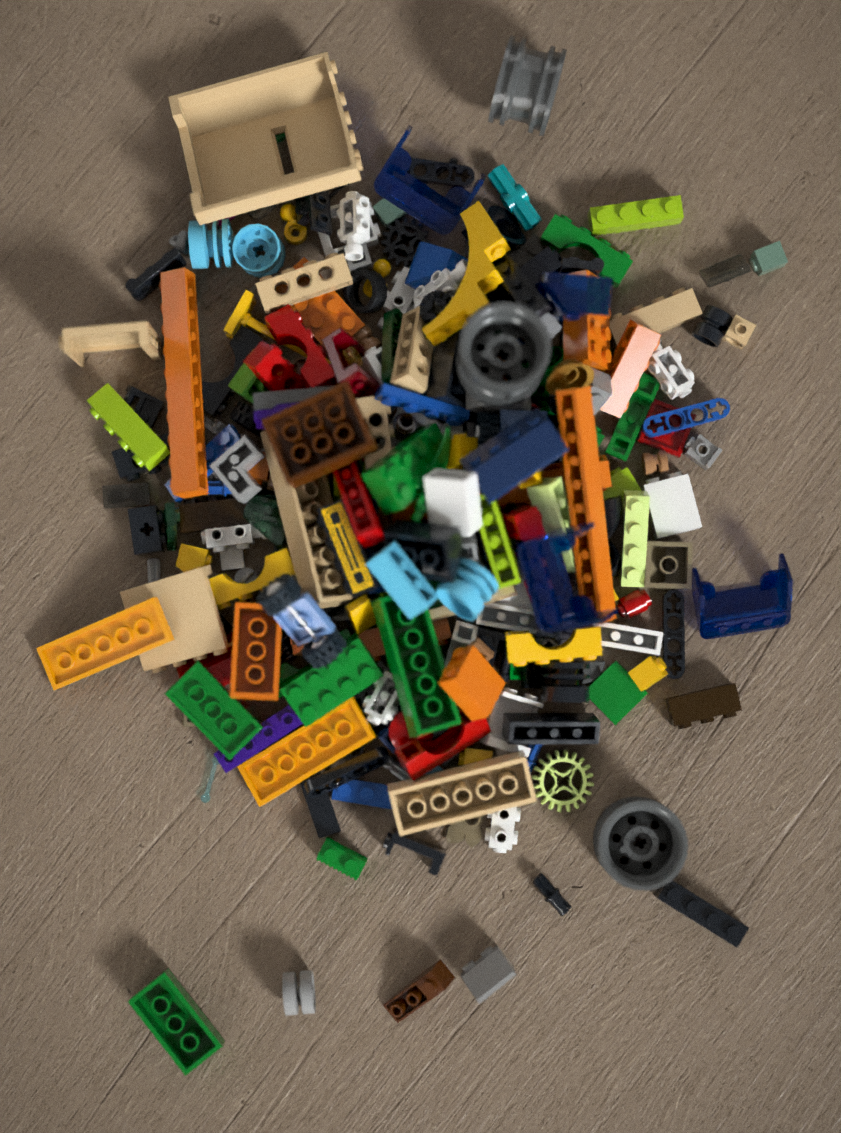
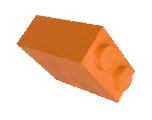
(472, 682)

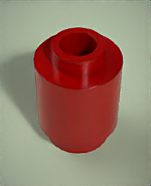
(633, 604)

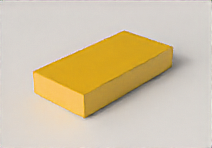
(361, 614)

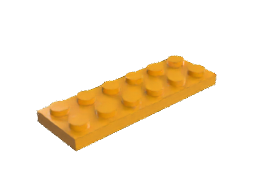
(105, 643)
(306, 752)

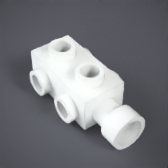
(354, 224)
(441, 281)
(400, 291)
(670, 372)
(230, 537)
(382, 699)
(504, 826)

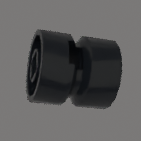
(713, 323)

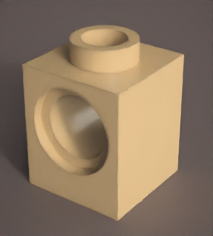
(738, 332)

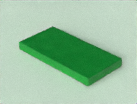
(213, 710)

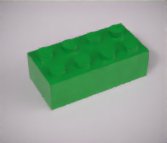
(399, 474)
(321, 690)
(176, 1021)

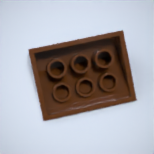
(319, 435)

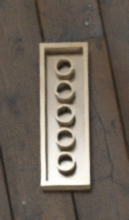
(461, 792)

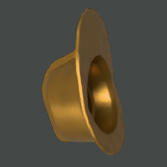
(569, 374)

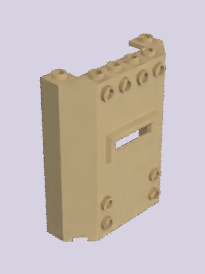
(233, 144)

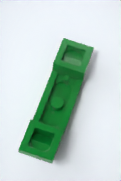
(632, 420)

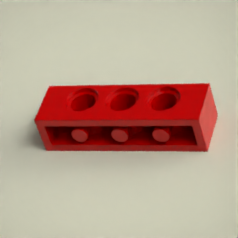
(280, 376)
(359, 504)

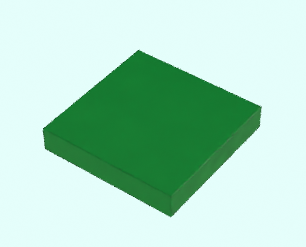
(615, 693)

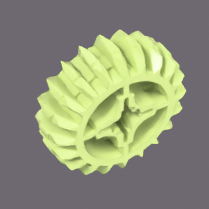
(570, 772)

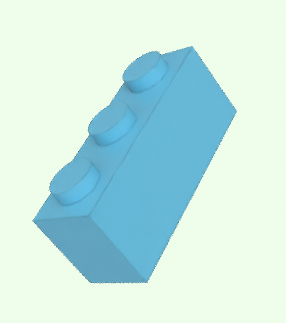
(402, 580)

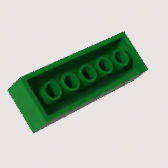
(415, 668)

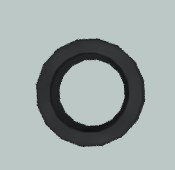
(379, 292)

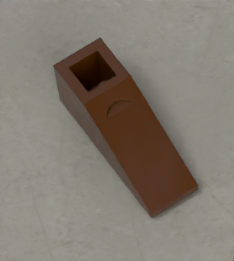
(419, 991)

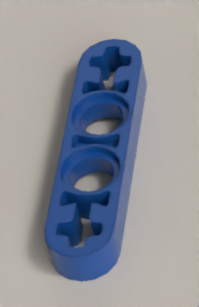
(685, 416)

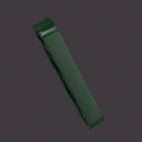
(391, 330)

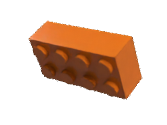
(324, 312)
(588, 338)
(255, 654)

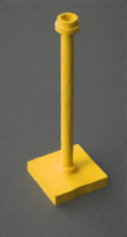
(242, 316)

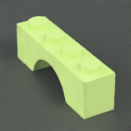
(635, 533)

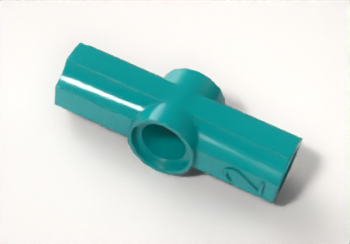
(514, 198)

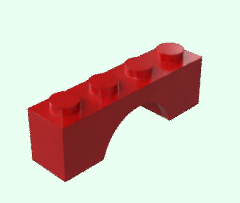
(287, 329)
(524, 524)
(421, 757)

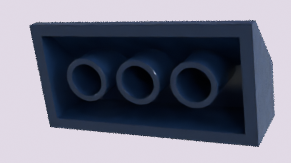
(514, 455)

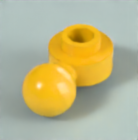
(288, 214)
(381, 266)

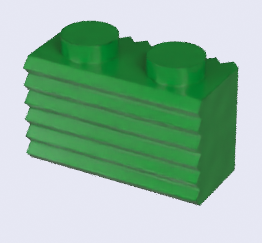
(342, 858)

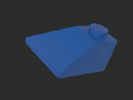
(428, 260)

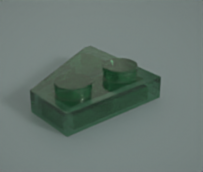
(266, 518)

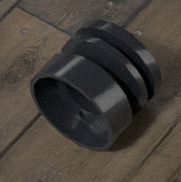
(565, 682)

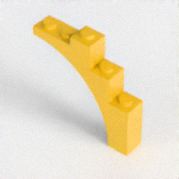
(481, 276)

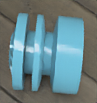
(255, 238)
(210, 244)
(468, 591)

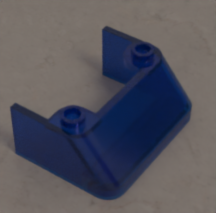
(417, 198)
(575, 295)
(550, 585)
(744, 608)

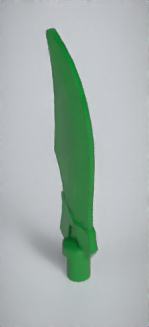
(439, 462)

